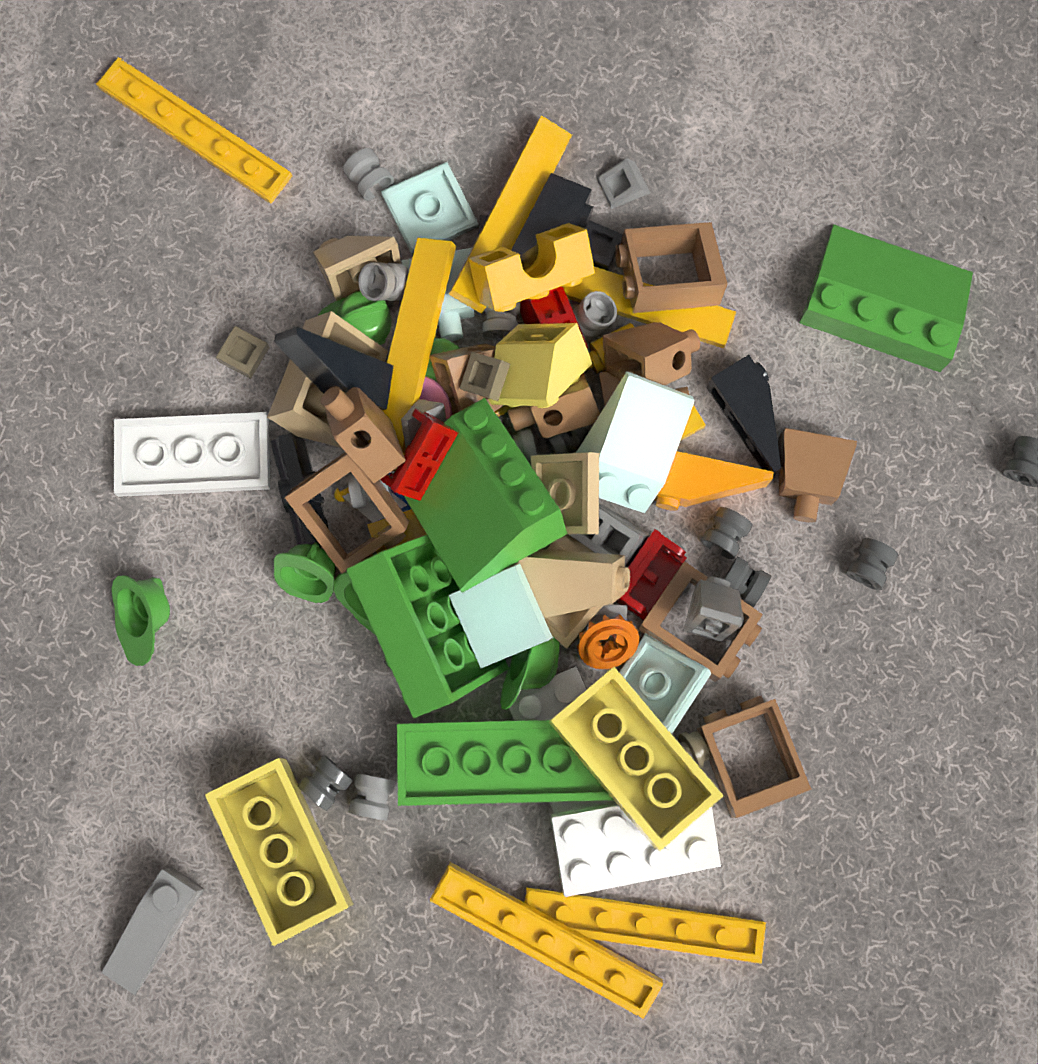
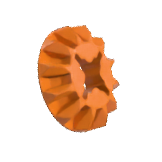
(613, 652)

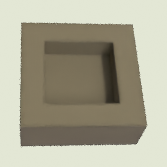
(242, 352)
(485, 376)

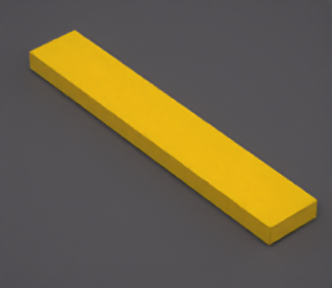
(194, 130)
(515, 201)
(709, 322)
(417, 326)
(653, 925)
(546, 940)

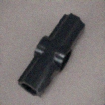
(293, 468)

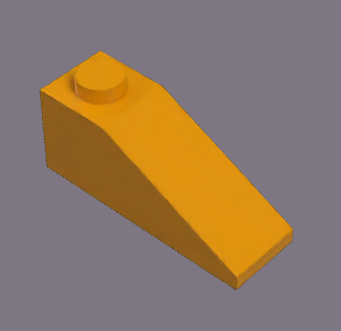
(703, 479)

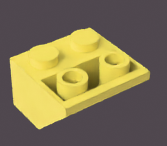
(542, 363)

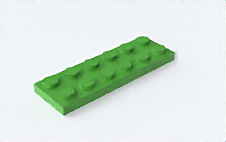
(489, 764)

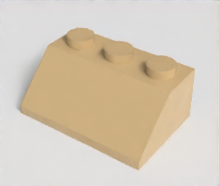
(298, 398)

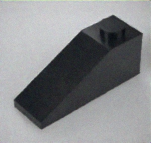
(557, 205)
(336, 365)
(747, 403)

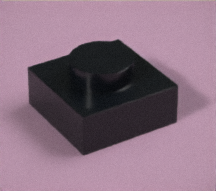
(602, 244)

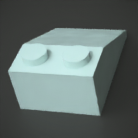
(637, 440)

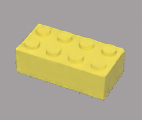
(636, 759)
(279, 850)

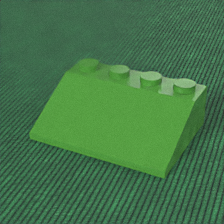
(888, 299)
(485, 501)
(417, 625)

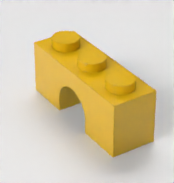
(561, 261)

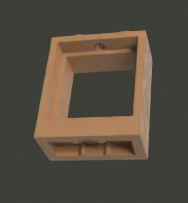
(669, 240)
(322, 479)
(729, 661)
(767, 796)

